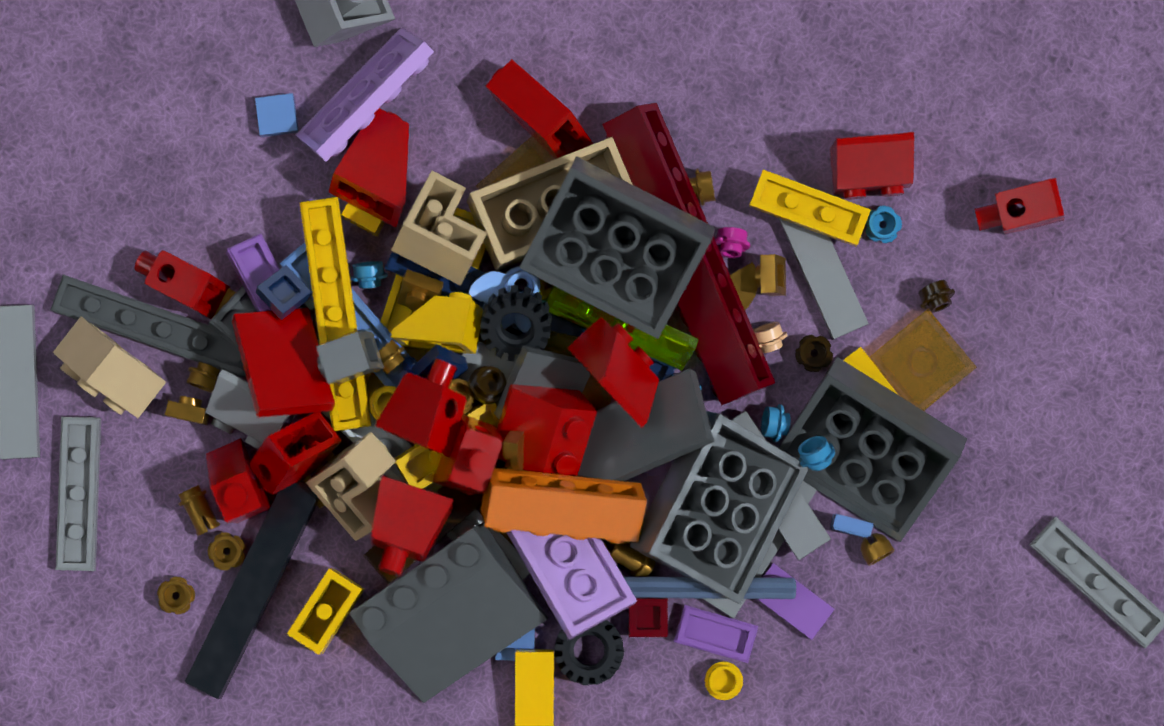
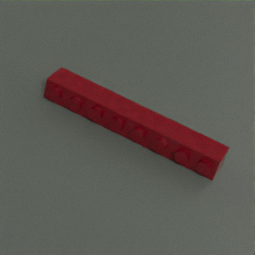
(710, 299)

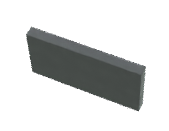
(674, 428)

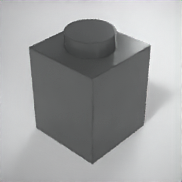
(349, 357)

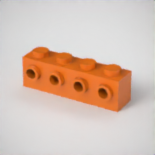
(563, 505)

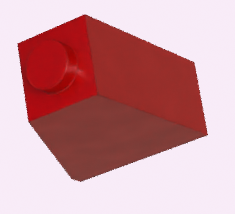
(537, 110)
(376, 169)
(235, 483)

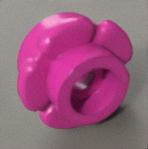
(732, 241)

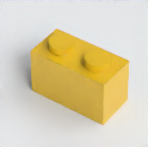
(325, 611)

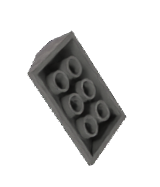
(617, 247)
(866, 430)
(721, 509)
(449, 613)

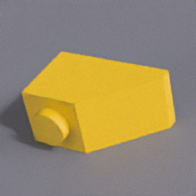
(443, 321)

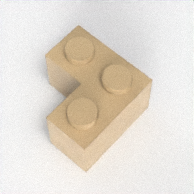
(437, 237)
(107, 368)
(352, 482)

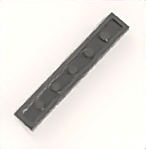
(146, 324)

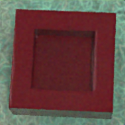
(649, 618)

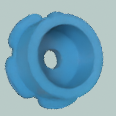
(892, 220)
(368, 274)
(775, 422)
(816, 453)

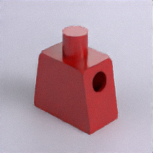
(1041, 206)
(182, 282)
(425, 410)
(471, 458)
(281, 463)
(406, 523)

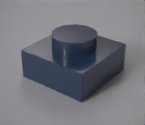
(283, 292)
(425, 364)

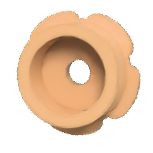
(770, 336)

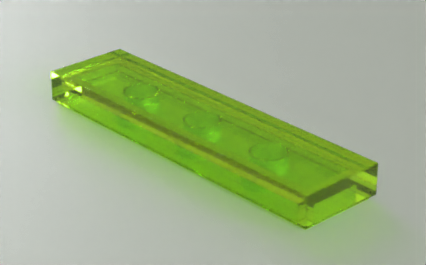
(671, 347)

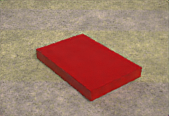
(282, 363)

